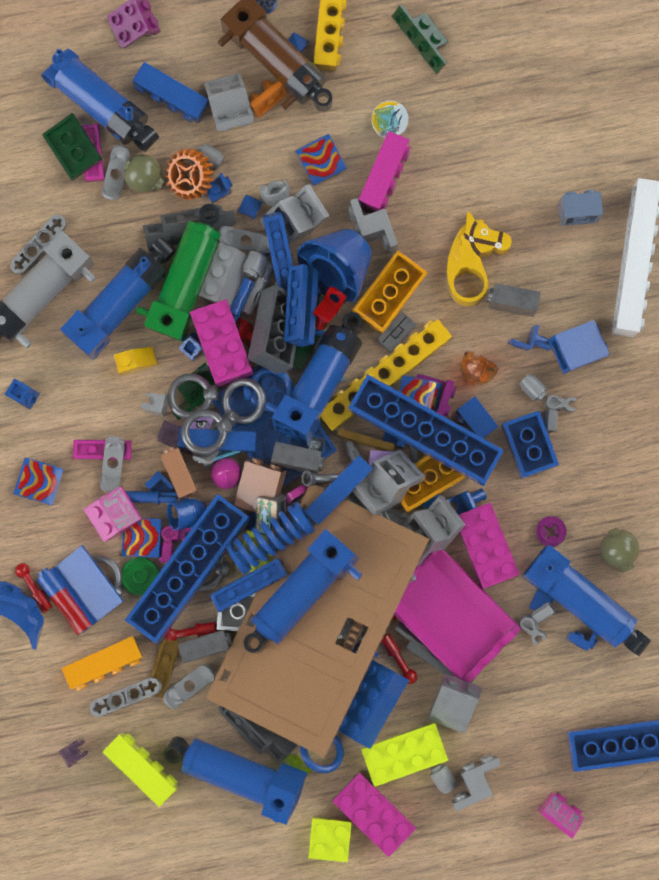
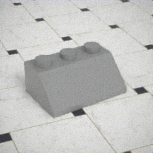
(224, 275)

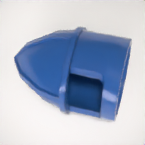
(188, 513)

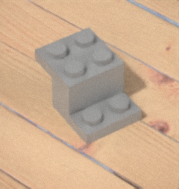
(229, 102)
(300, 213)
(373, 226)
(387, 482)
(437, 523)
(475, 782)

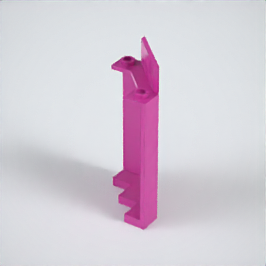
(454, 616)

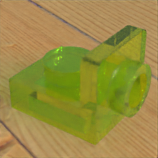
(296, 762)

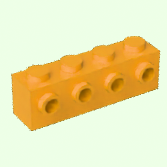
(103, 662)

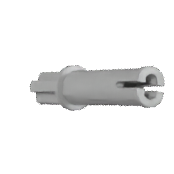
(255, 292)

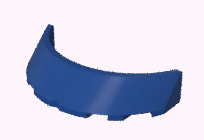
(21, 611)

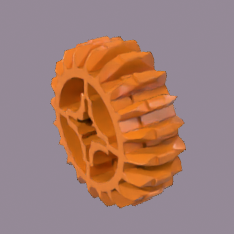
(179, 173)

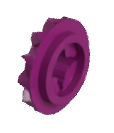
(550, 522)

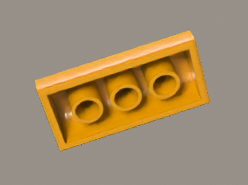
(389, 292)
(436, 480)

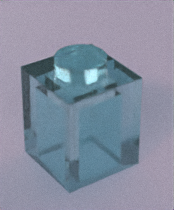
(386, 120)

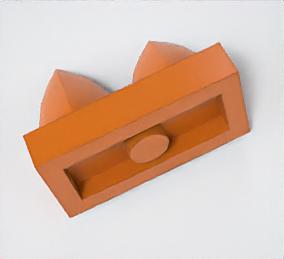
(272, 95)

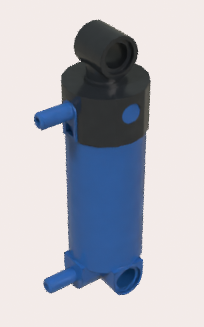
(99, 100)

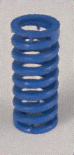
(244, 559)

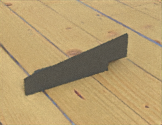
(174, 224)
(421, 650)
(260, 737)

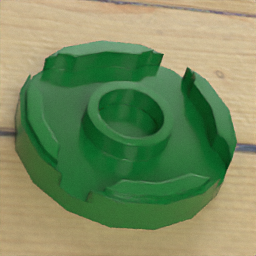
(139, 575)

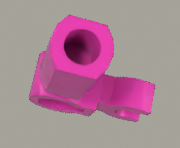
(167, 547)

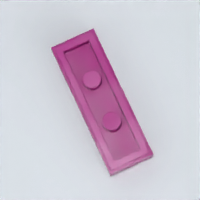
(96, 173)
(95, 450)

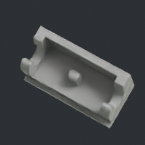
(157, 406)

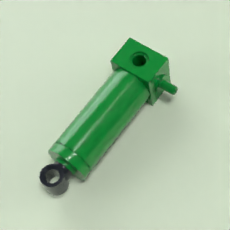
(184, 278)

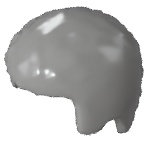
(275, 192)

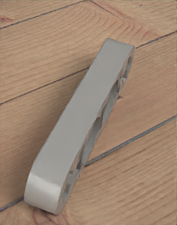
(35, 242)
(125, 696)

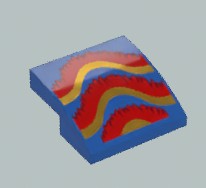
(320, 159)
(422, 391)
(38, 481)
(143, 539)

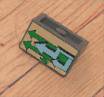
(269, 508)

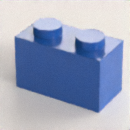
(476, 418)

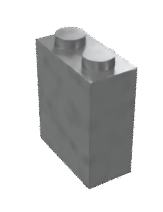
(513, 299)
(297, 458)
(205, 646)
(455, 703)

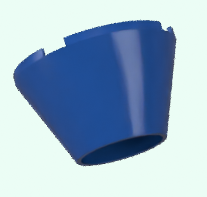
(341, 262)

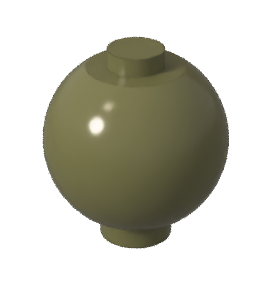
(143, 173)
(619, 549)

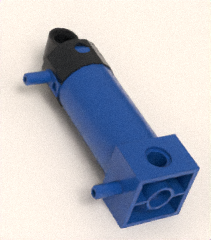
(121, 295)
(301, 412)

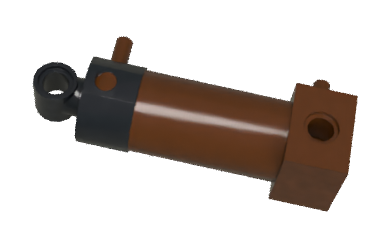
(249, 28)

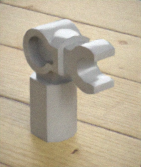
(552, 404)
(529, 622)

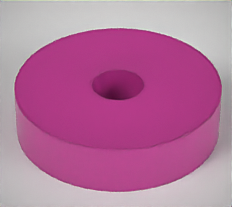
(296, 494)

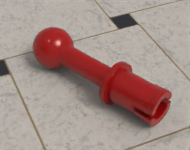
(23, 571)
(199, 630)
(393, 650)

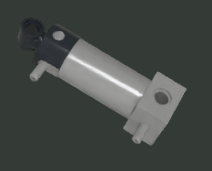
(42, 286)

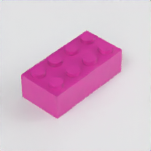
(384, 172)
(221, 343)
(487, 546)
(374, 814)

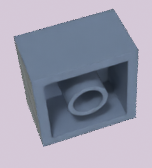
(580, 208)

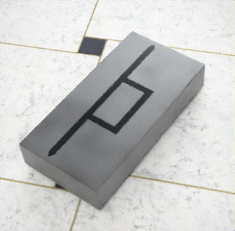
(396, 332)

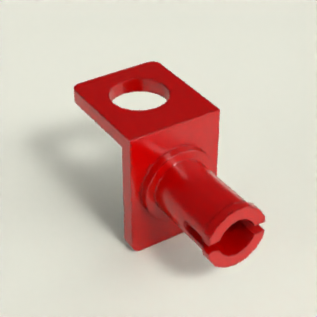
(327, 308)
(245, 331)

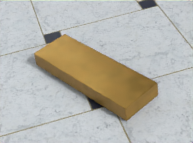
(365, 440)
(164, 664)

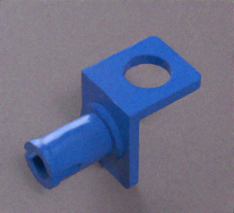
(533, 339)
(466, 501)

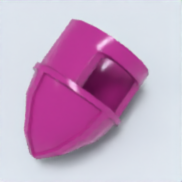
(226, 473)

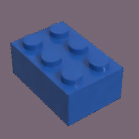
(529, 445)

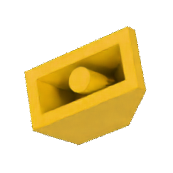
(135, 360)

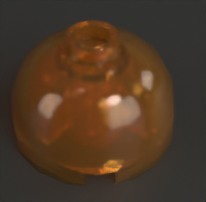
(477, 369)

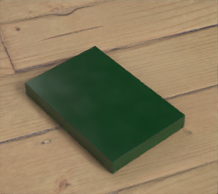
(72, 146)

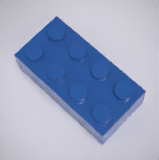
(372, 704)

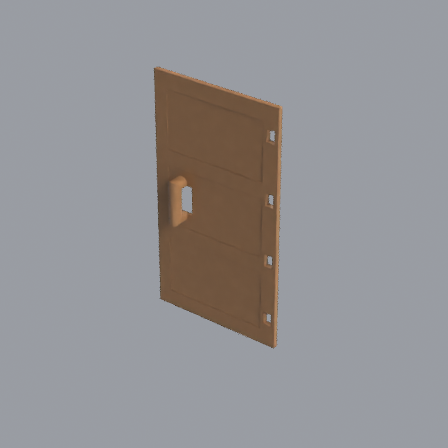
(308, 679)

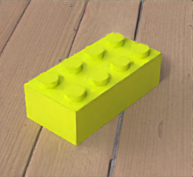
(404, 754)
(141, 769)

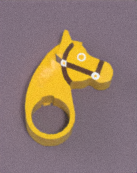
(470, 245)

